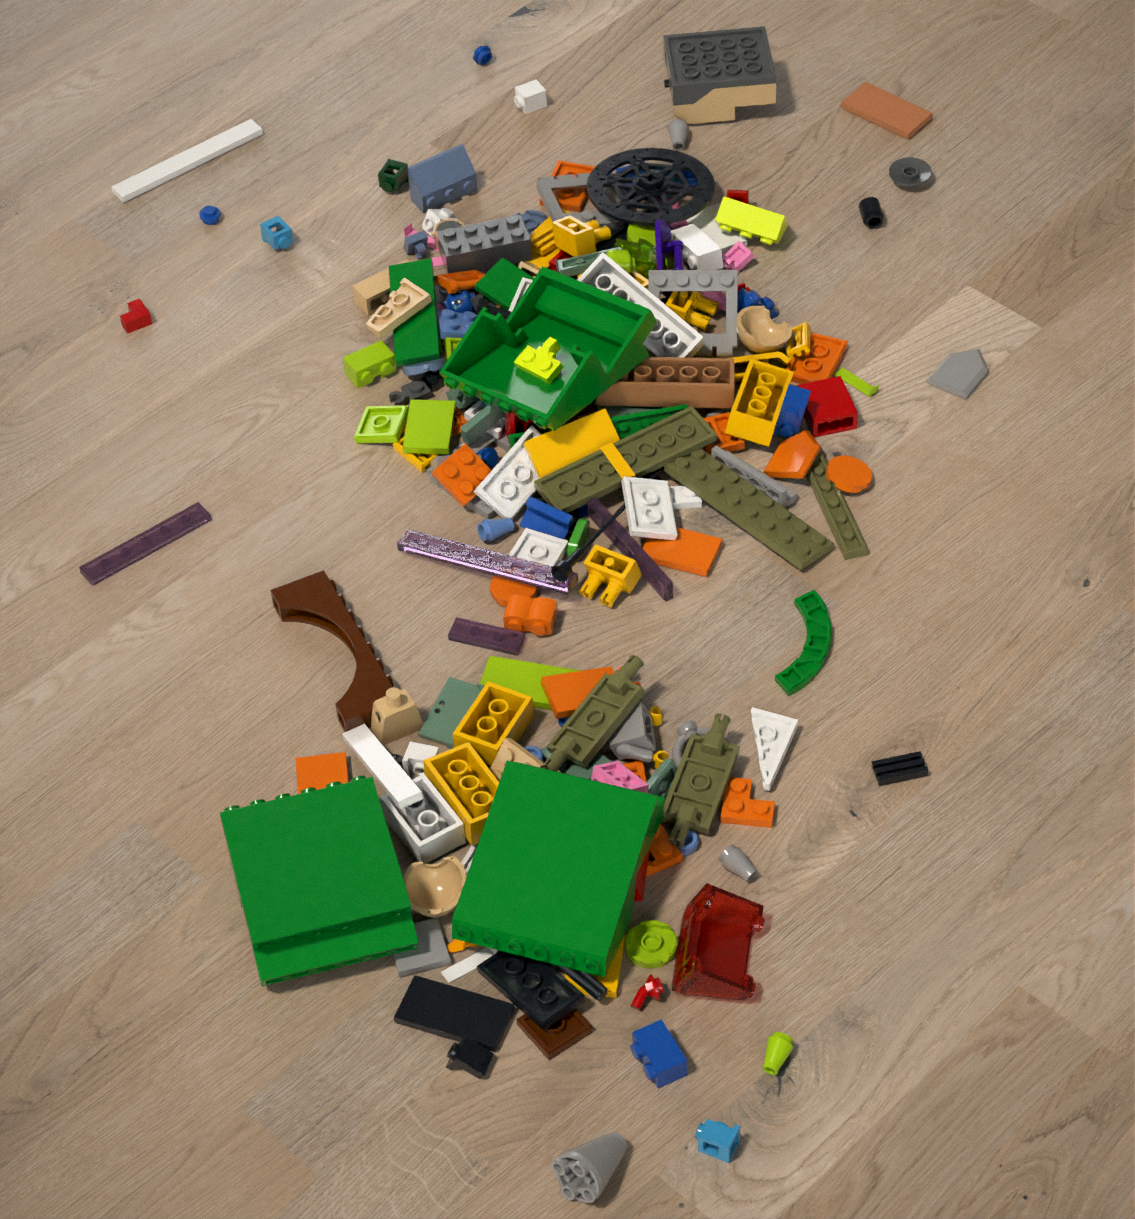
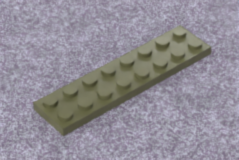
(643, 452)
(750, 508)

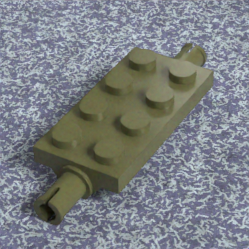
(596, 717)
(700, 782)

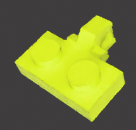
(541, 362)

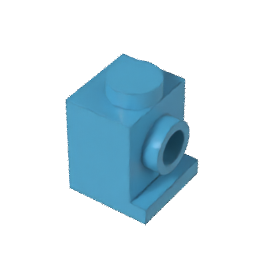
(279, 238)
(718, 1139)

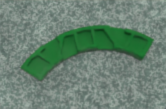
(815, 647)

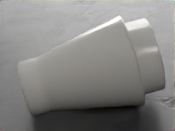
(678, 132)
(737, 862)

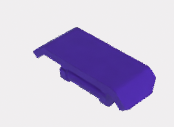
(662, 237)

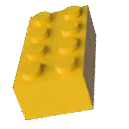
(759, 402)
(465, 786)

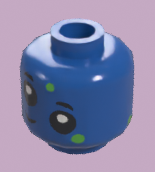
(460, 301)

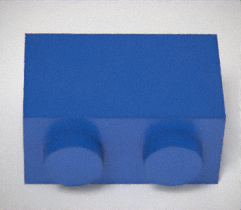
(792, 411)
(659, 1054)

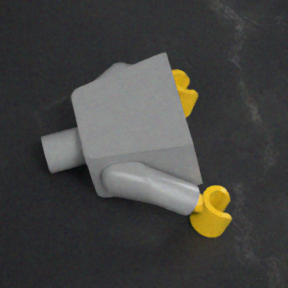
(636, 737)

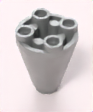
(589, 1167)

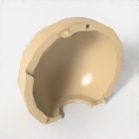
(759, 332)
(435, 887)

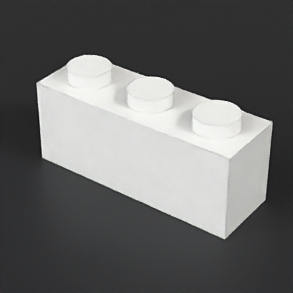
(699, 249)

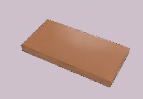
(886, 110)

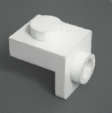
(435, 216)

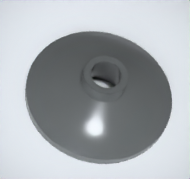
(910, 171)

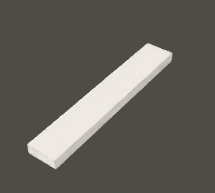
(382, 766)

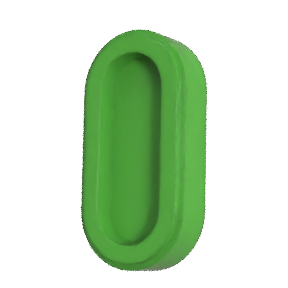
(578, 536)

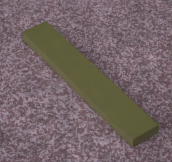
(836, 511)

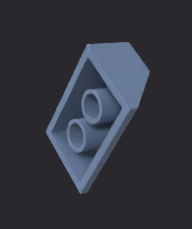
(441, 178)

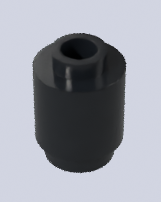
(871, 212)

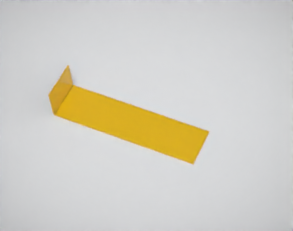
(617, 460)

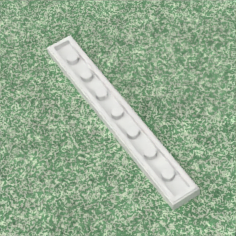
(187, 160)

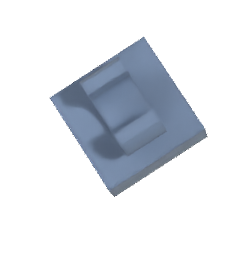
(416, 244)

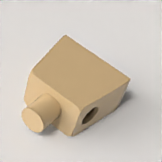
(395, 716)

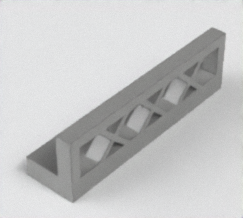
(757, 478)

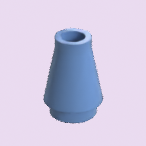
(494, 528)

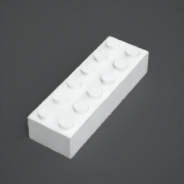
(670, 334)

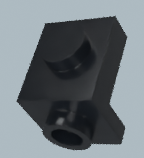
(469, 1057)

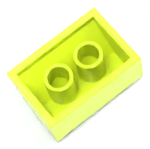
(751, 221)

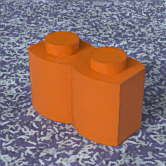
(530, 614)

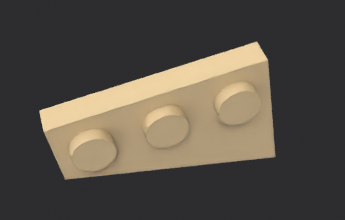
(398, 309)

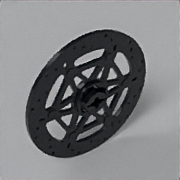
(650, 186)

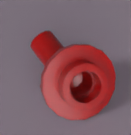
(651, 988)

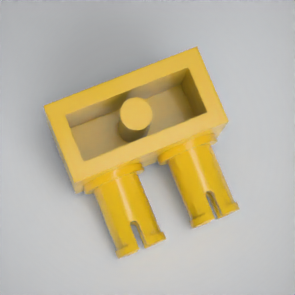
(578, 237)
(685, 302)
(611, 569)

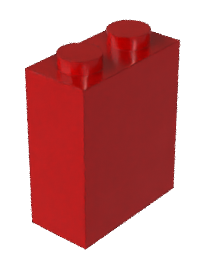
(829, 407)

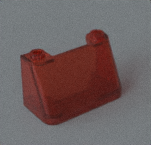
(716, 945)

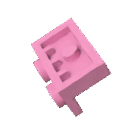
(618, 775)

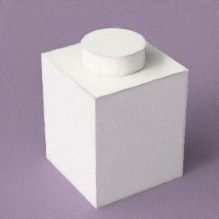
(530, 97)

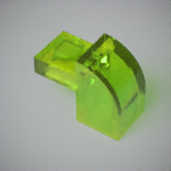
(643, 253)

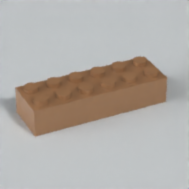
(674, 383)

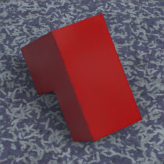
(137, 317)

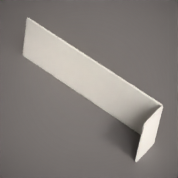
(467, 965)

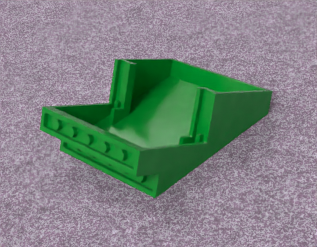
(597, 338)
(557, 868)
(318, 880)

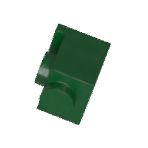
(393, 181)

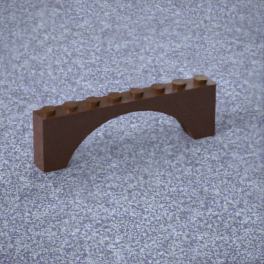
(317, 603)

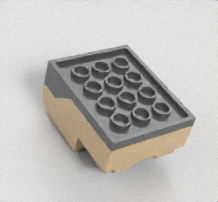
(717, 72)

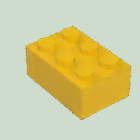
(492, 718)

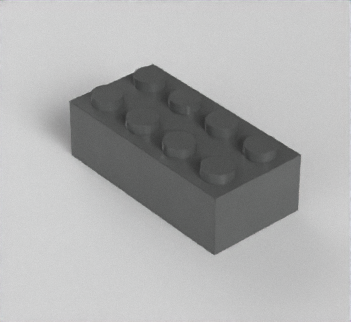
(484, 244)

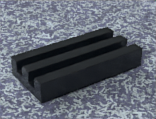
(898, 765)

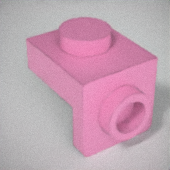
(737, 257)

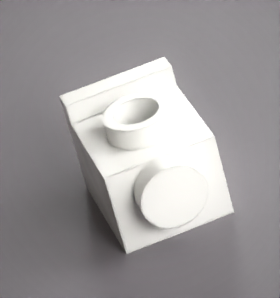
(414, 757)

